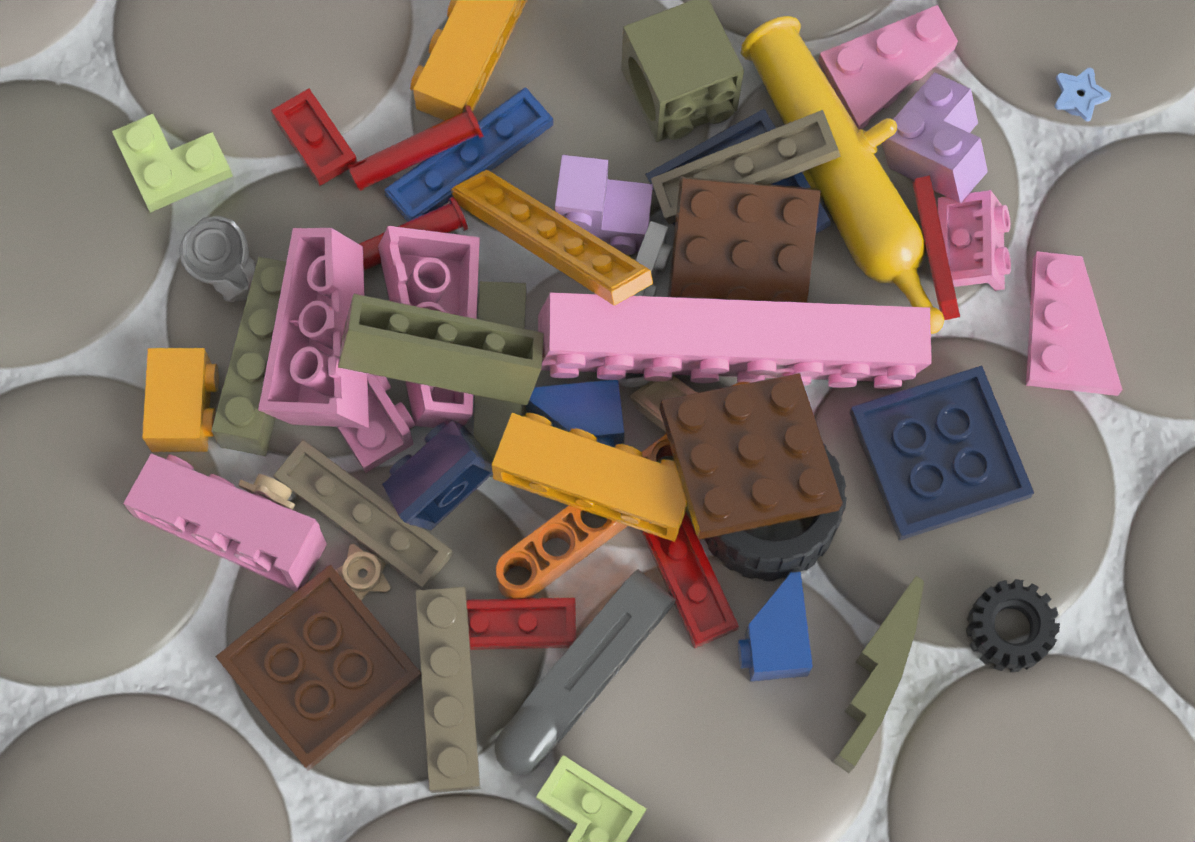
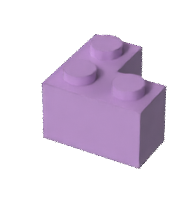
(937, 139)
(604, 207)

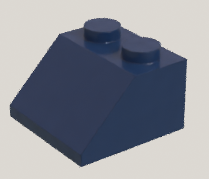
(438, 476)

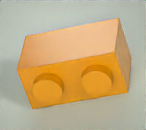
(179, 399)

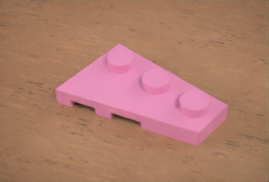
(883, 63)
(1066, 330)

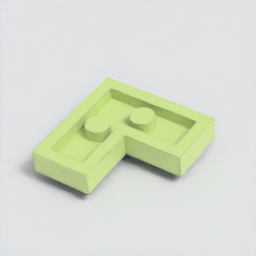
(166, 173)
(590, 803)

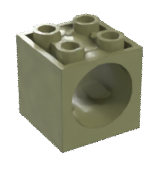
(681, 69)

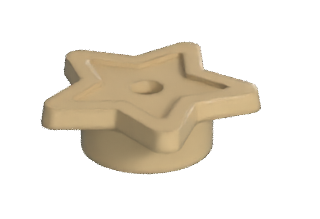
(270, 489)
(360, 560)

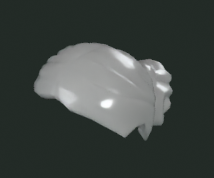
(219, 255)

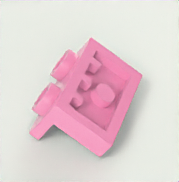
(975, 239)
(387, 429)

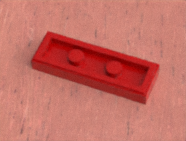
(936, 248)
(692, 584)
(521, 623)

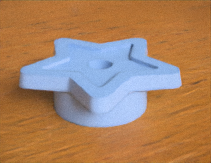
(1080, 105)

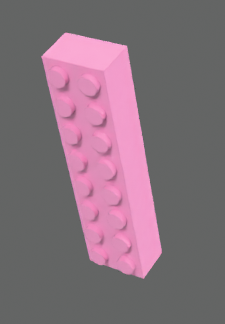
(733, 340)

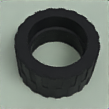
(778, 559)

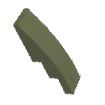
(504, 305)
(885, 660)

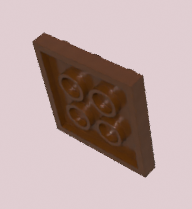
(743, 241)
(749, 456)
(319, 667)

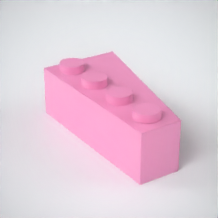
(439, 275)
(303, 359)
(227, 521)

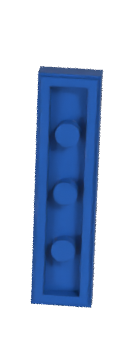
(504, 132)

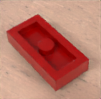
(314, 136)

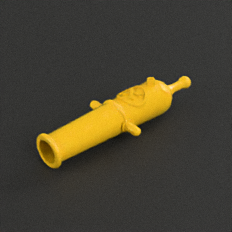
(854, 186)

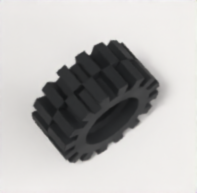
(1032, 605)

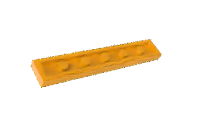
(552, 237)

